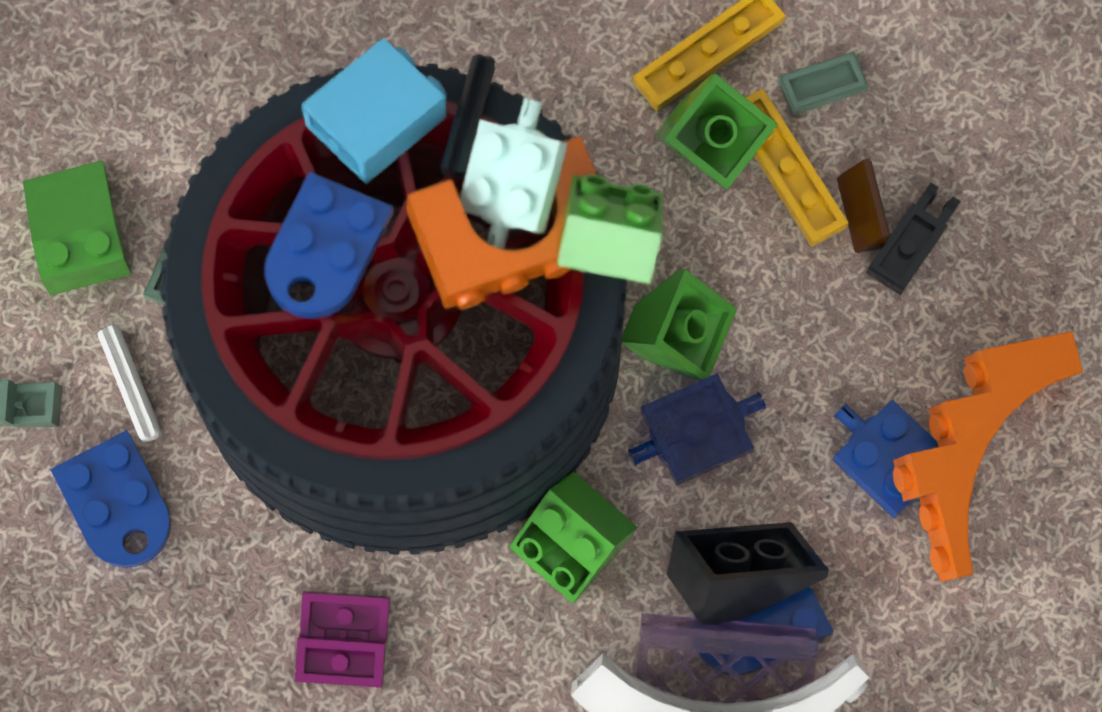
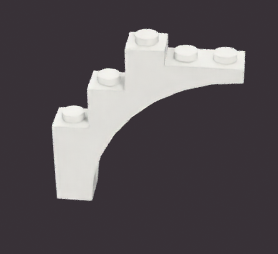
(612, 689)

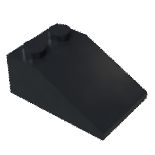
(741, 569)

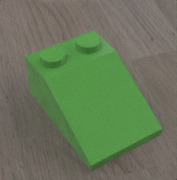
(75, 228)

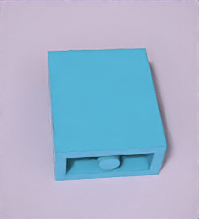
(375, 109)

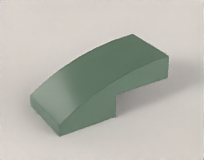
(30, 404)

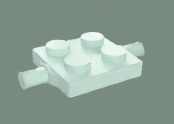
(513, 175)

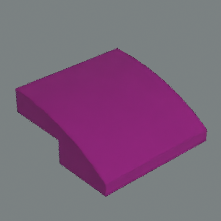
(342, 639)

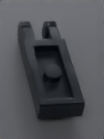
(911, 242)

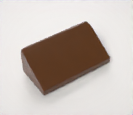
(863, 207)

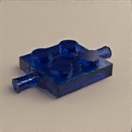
(697, 429)

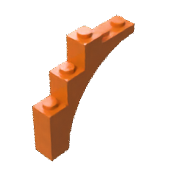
(964, 427)

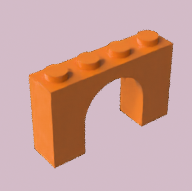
(468, 266)

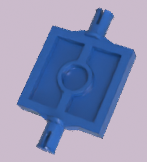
(873, 448)

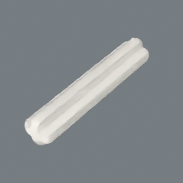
(129, 383)

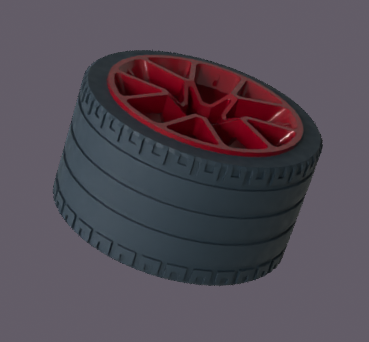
(394, 482)

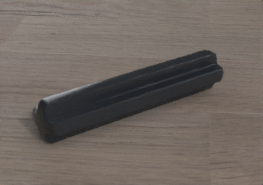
(468, 116)

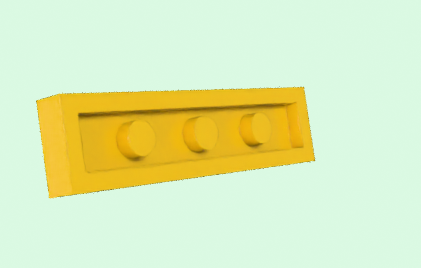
(707, 50)
(796, 179)

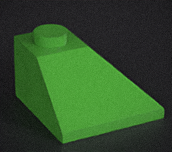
(716, 130)
(680, 326)

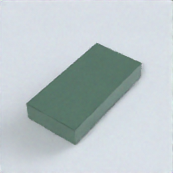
(822, 83)

